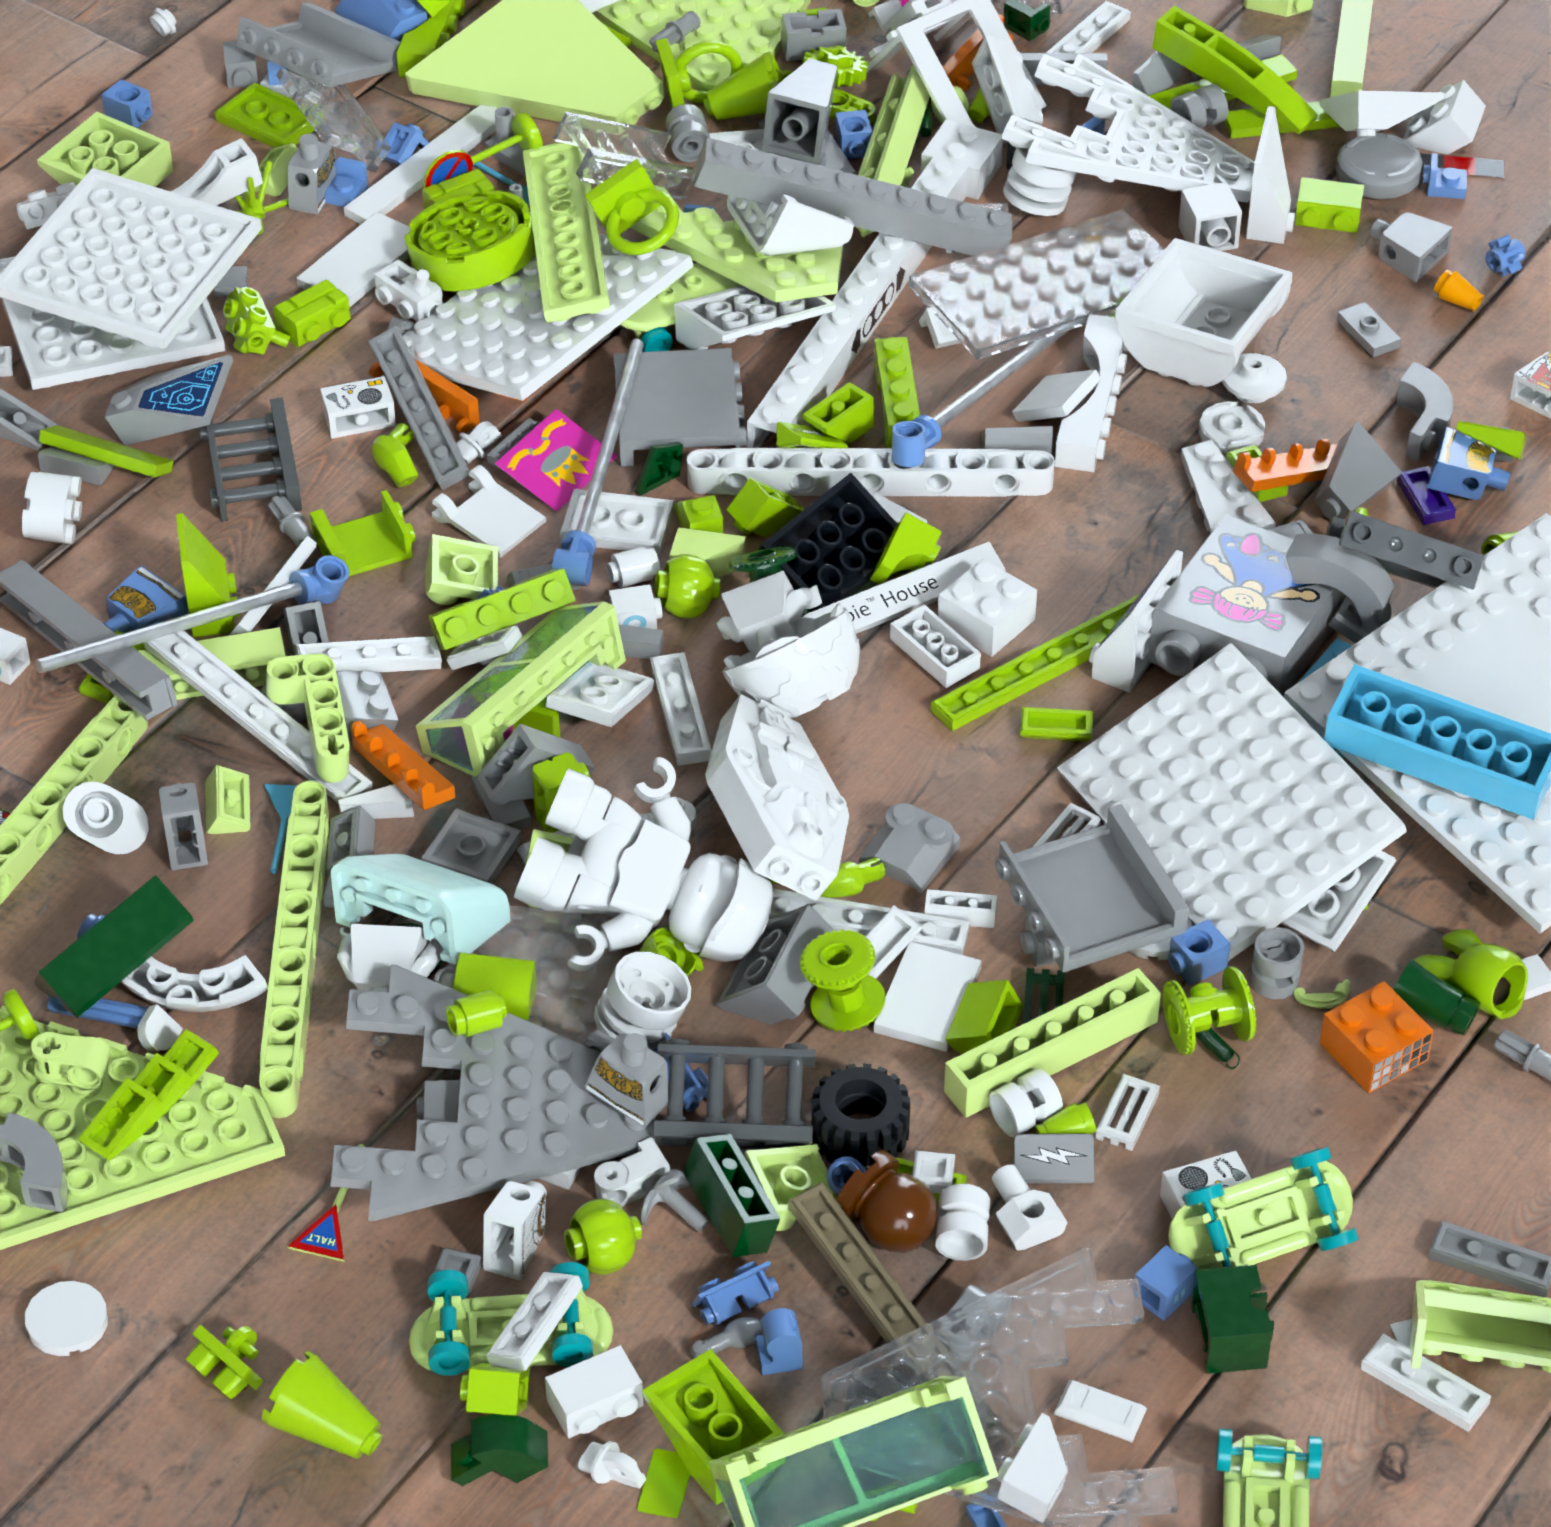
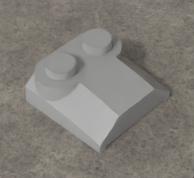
(912, 845)

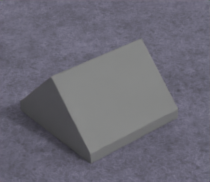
(1017, 438)

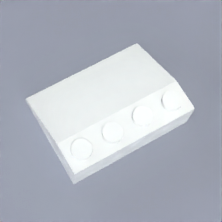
(739, 313)

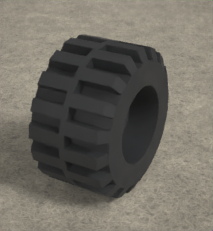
(862, 1092)

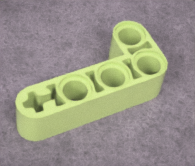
(314, 682)

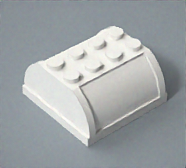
(1199, 311)

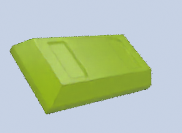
(1056, 724)

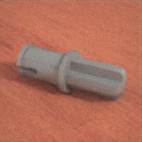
(677, 30)
(290, 521)
(1524, 1053)

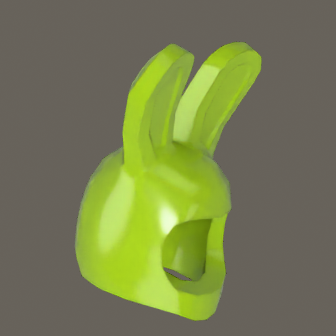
(1479, 971)

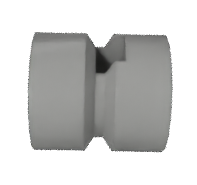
(1203, 106)
(687, 131)
(1276, 963)

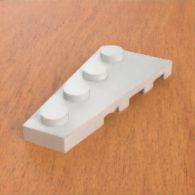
(1219, 489)

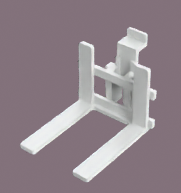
(923, 16)

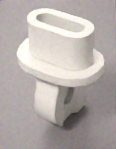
(478, 441)
(608, 1463)

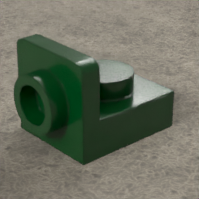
(1025, 20)

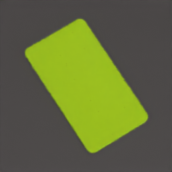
(664, 1484)

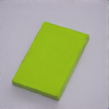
(265, 116)

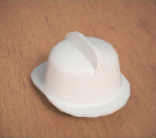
(105, 817)

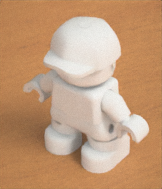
(638, 871)

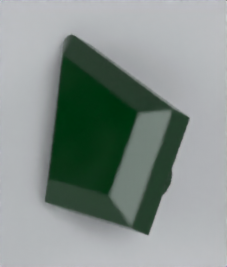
(660, 467)

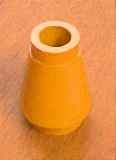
(1457, 290)

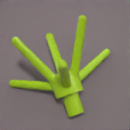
(253, 206)

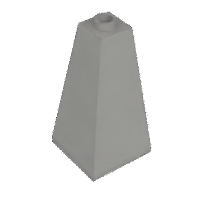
(800, 112)

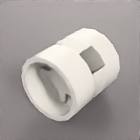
(1027, 1101)
(962, 1222)

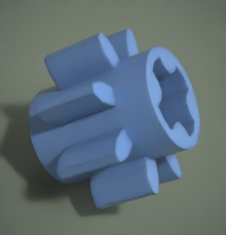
(1505, 255)

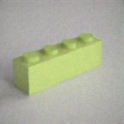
(243, 653)

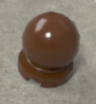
(892, 1206)

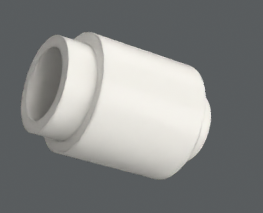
(633, 566)

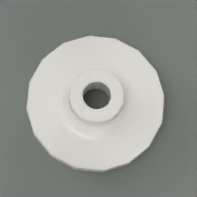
(1256, 378)

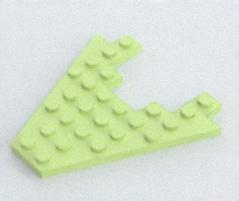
(728, 252)

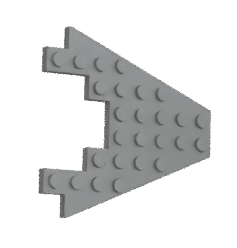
(517, 1106)

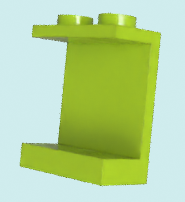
(367, 540)

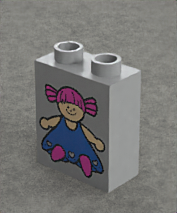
(1245, 596)

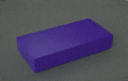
(1428, 504)

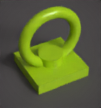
(676, 74)
(625, 201)

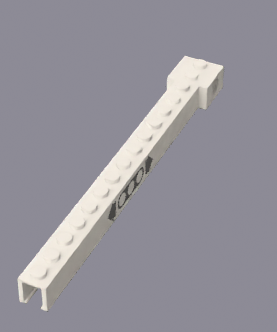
(954, 166)

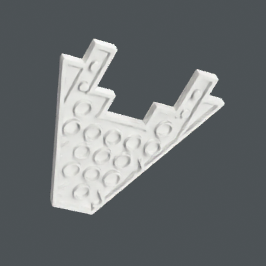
(1143, 143)

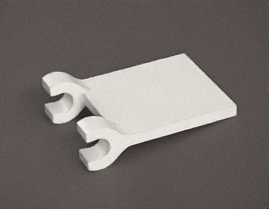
(490, 515)

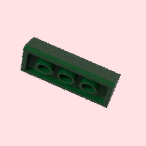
(114, 947)

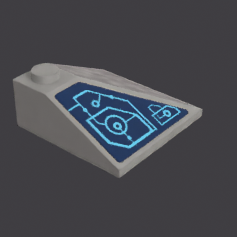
(168, 401)

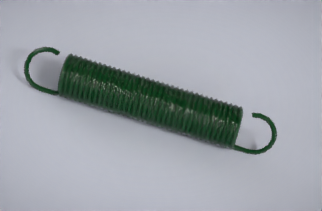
(1217, 1046)

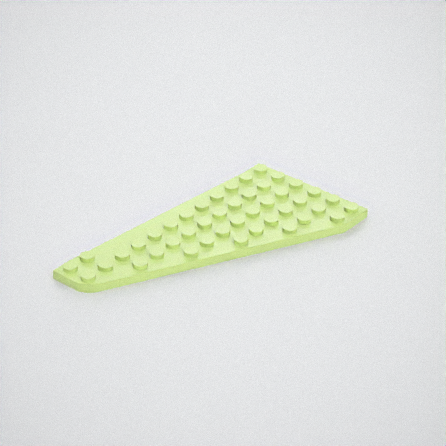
(745, 25)

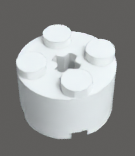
(51, 507)

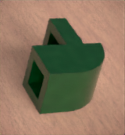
(501, 1444)

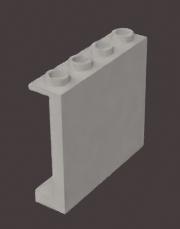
(321, 46)
(682, 400)
(1094, 892)

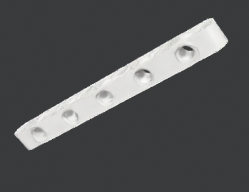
(819, 469)

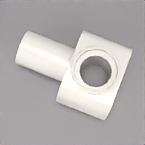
(1028, 1214)

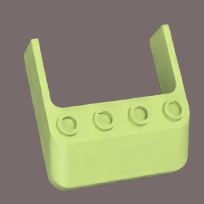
(1480, 1324)

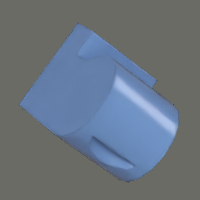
(780, 1344)

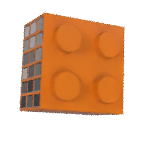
(1376, 1037)

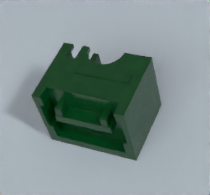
(1232, 1318)

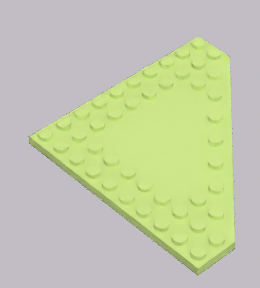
(199, 1139)

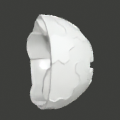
(801, 668)

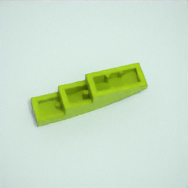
(144, 1101)

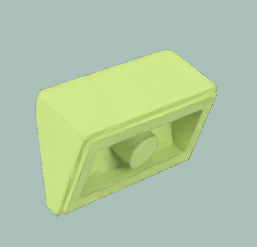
(278, 176)
(227, 801)

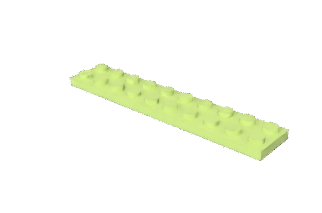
(564, 234)

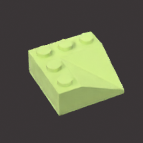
(108, 147)

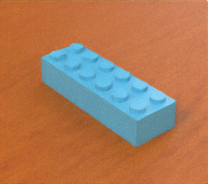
(1441, 741)

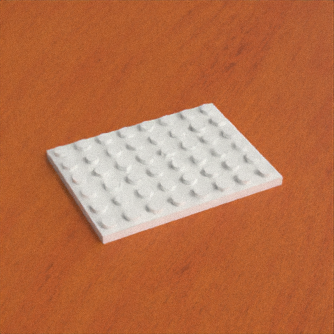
(499, 332)
(1235, 797)

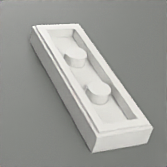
(534, 1321)
(1428, 1386)

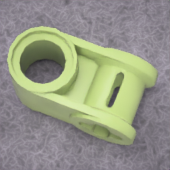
(73, 1061)

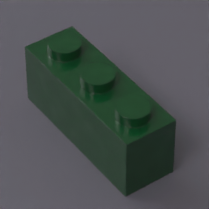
(731, 1195)

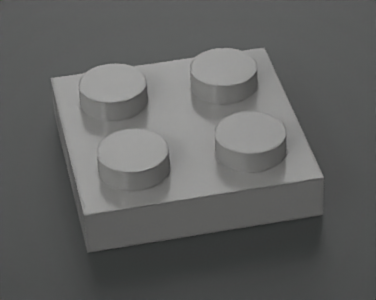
(473, 846)

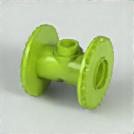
(840, 969)
(1207, 1007)

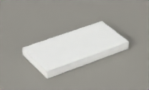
(359, 256)

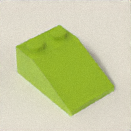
(204, 577)
(707, 1416)

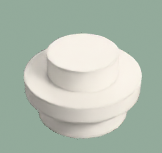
(163, 22)

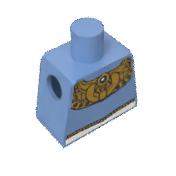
(1465, 467)
(143, 601)

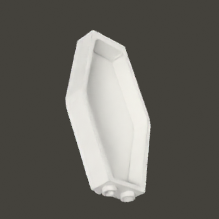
(778, 797)

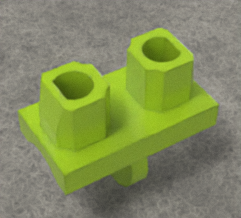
(236, 1373)

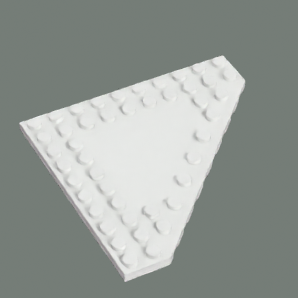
(1486, 652)

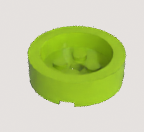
(472, 240)

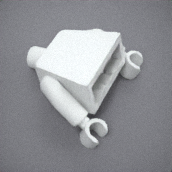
(765, 610)
(372, 949)

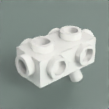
(42, 205)
(407, 290)

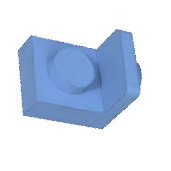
(403, 142)
(1444, 181)
(348, 183)

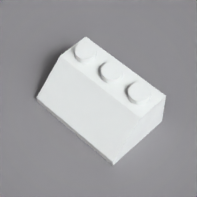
(1004, 83)

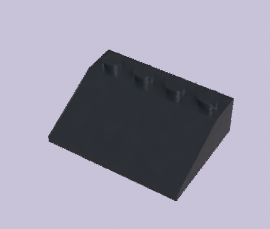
(835, 542)

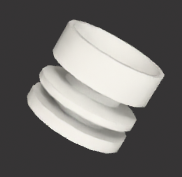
(1037, 187)
(643, 998)

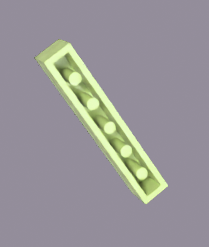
(1053, 1040)

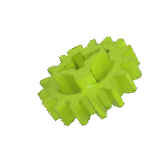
(849, 66)

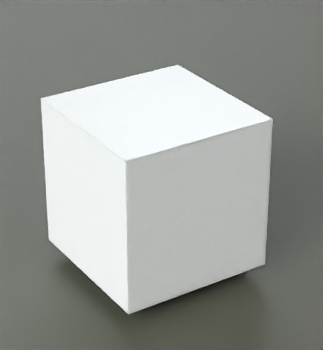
(1210, 216)

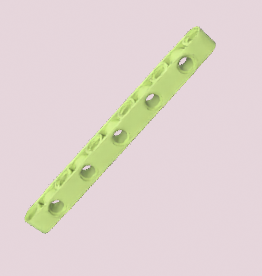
(39, 816)
(294, 950)

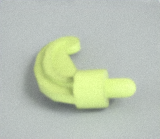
(1324, 1000)

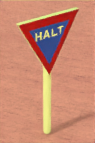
(324, 1235)

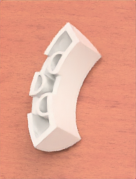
(201, 992)

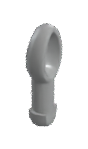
(737, 1335)

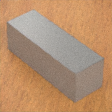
(641, 641)

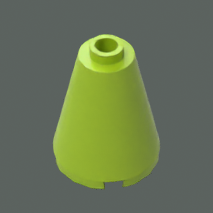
(745, 90)
(322, 1410)

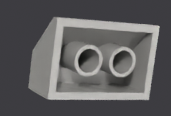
(769, 978)

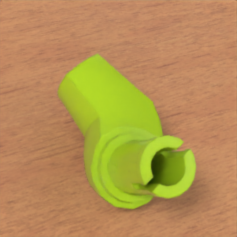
(392, 456)
(853, 877)

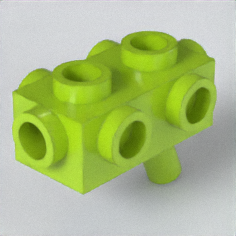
(251, 322)

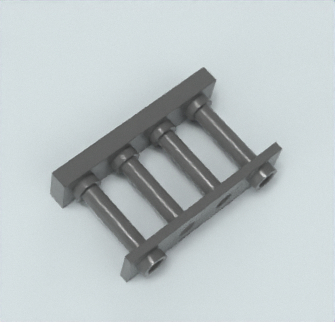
(278, 444)
(1407, 552)
(753, 1131)

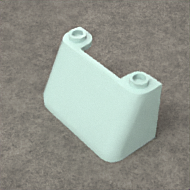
(449, 904)

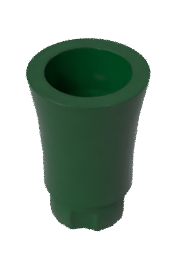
(1436, 999)

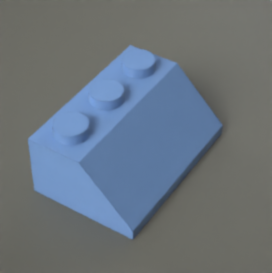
(384, 16)

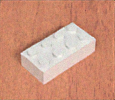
(935, 646)

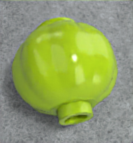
(686, 586)
(603, 1235)

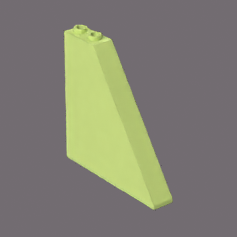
(542, 63)

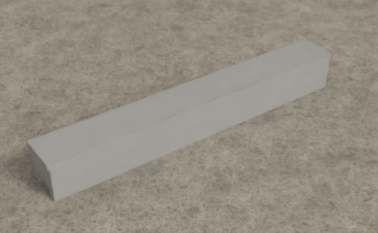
(69, 626)

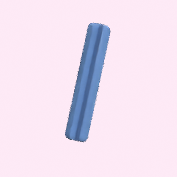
(106, 1011)

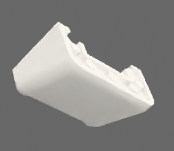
(788, 226)

